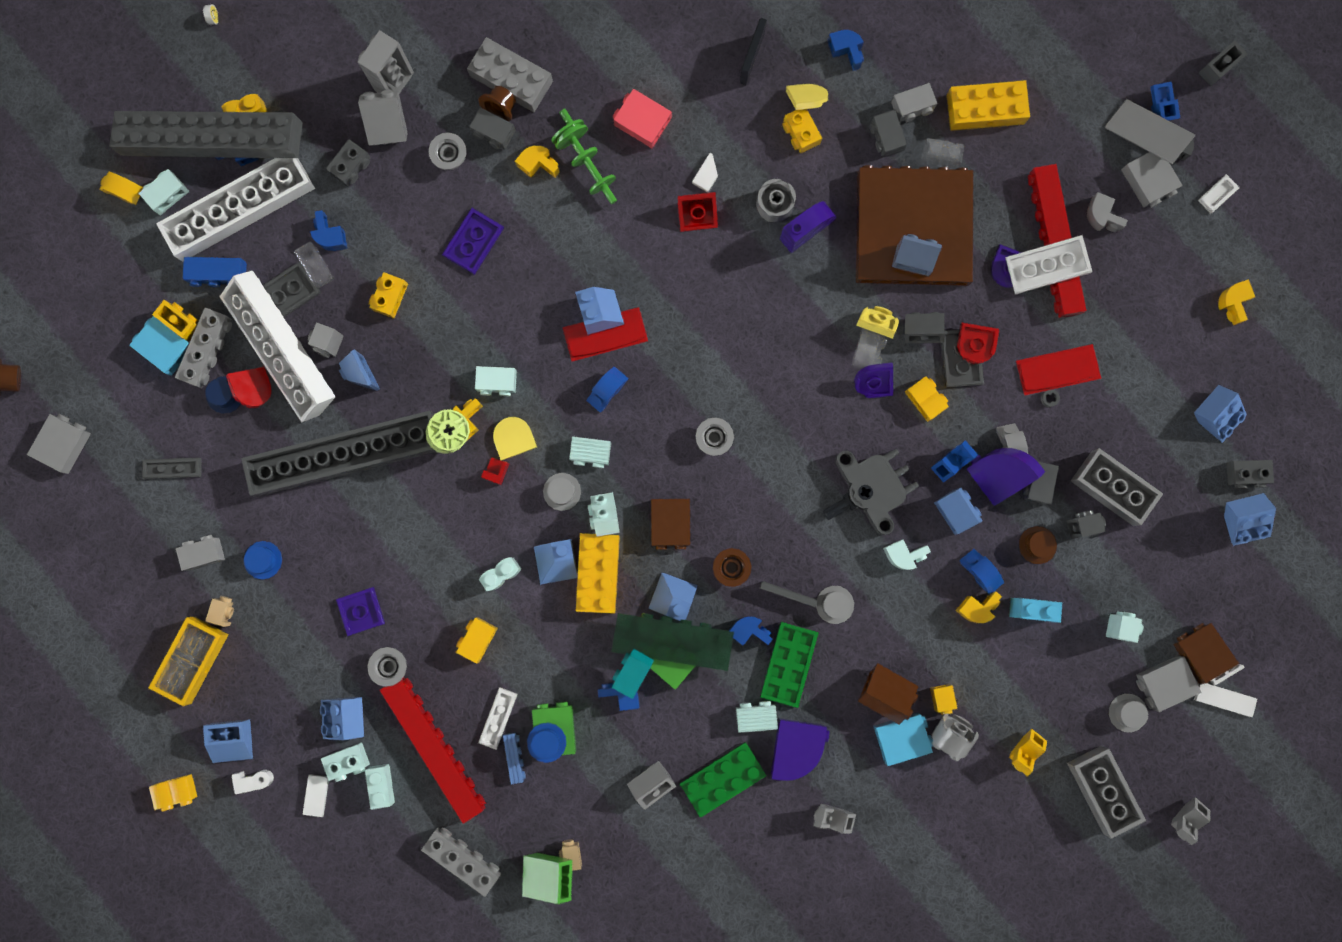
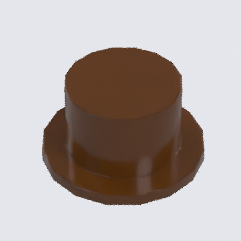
(498, 102)
(10, 377)
(1037, 545)
(732, 567)

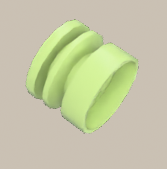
(441, 441)

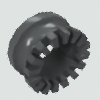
(1053, 403)

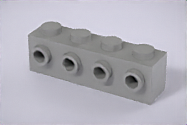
(203, 348)
(461, 861)

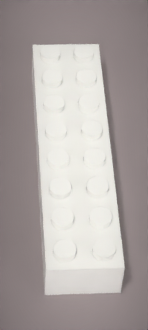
(235, 206)
(277, 346)

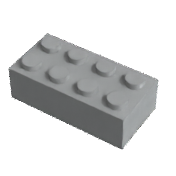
(385, 64)
(499, 66)
(1116, 487)
(1106, 791)

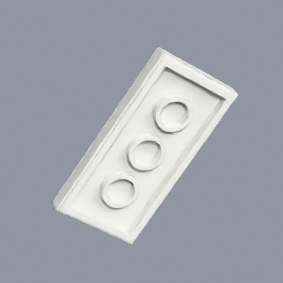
(1048, 264)

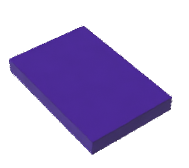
(473, 241)

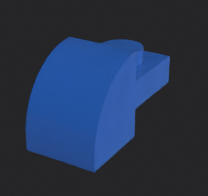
(1164, 102)

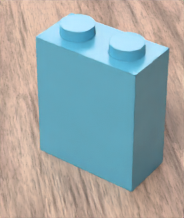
(160, 345)
(1035, 609)
(905, 740)

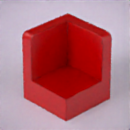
(495, 471)

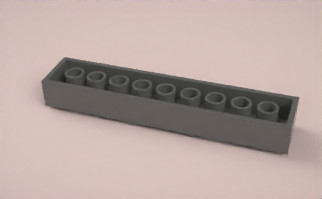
(206, 134)
(337, 455)

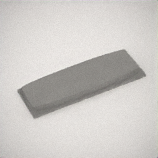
(1150, 131)

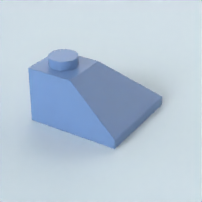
(357, 371)
(556, 561)
(673, 597)

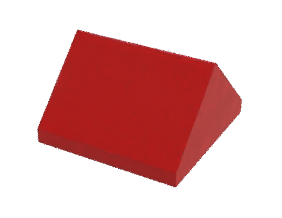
(697, 211)

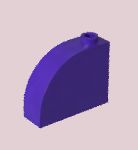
(806, 226)
(1004, 472)
(797, 749)

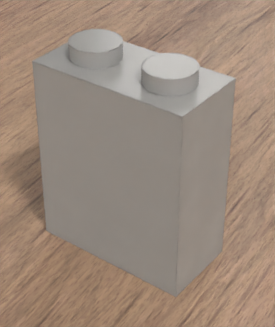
(383, 117)
(1151, 179)
(59, 443)
(1167, 684)

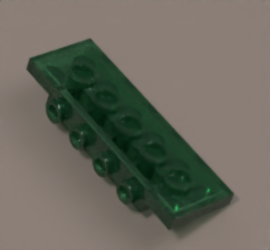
(673, 640)

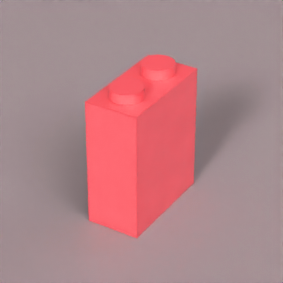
(642, 118)

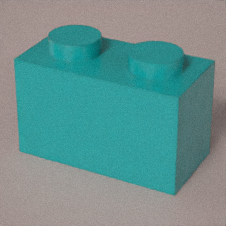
(632, 674)

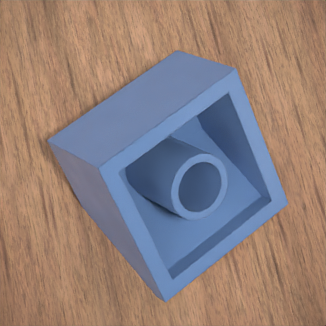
(599, 309)

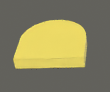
(807, 96)
(879, 321)
(513, 437)

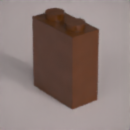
(670, 523)
(1205, 653)
(889, 694)

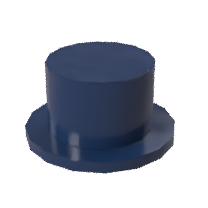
(220, 396)

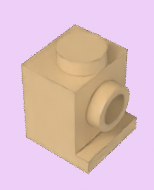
(220, 611)
(571, 851)

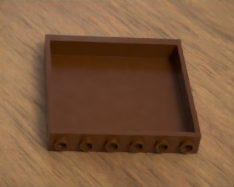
(919, 203)

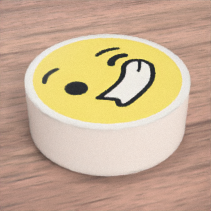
(210, 14)

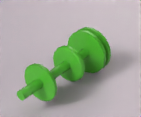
(570, 135)

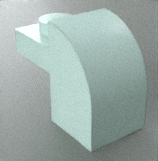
(901, 557)

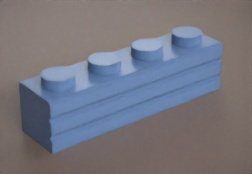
(513, 758)

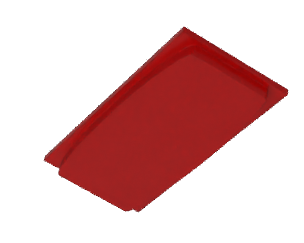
(584, 345)
(1058, 369)

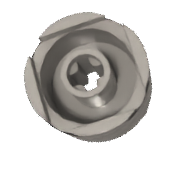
(779, 191)
(954, 736)

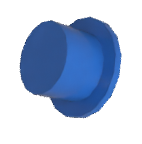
(262, 560)
(546, 742)

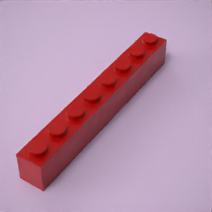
(1055, 228)
(433, 750)

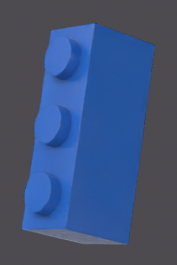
(211, 270)

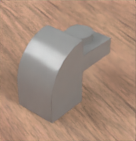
(1100, 216)
(1012, 437)
(834, 818)
(1190, 820)

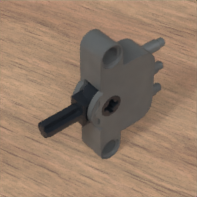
(882, 484)

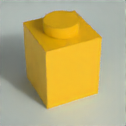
(943, 699)

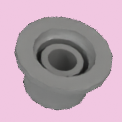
(447, 151)
(714, 436)
(562, 491)
(835, 604)
(387, 666)
(1128, 712)

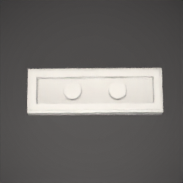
(1226, 699)
(497, 718)

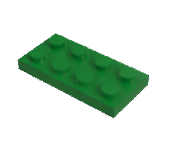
(789, 664)
(723, 779)

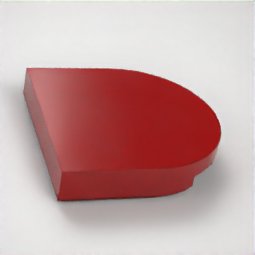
(976, 342)
(250, 387)

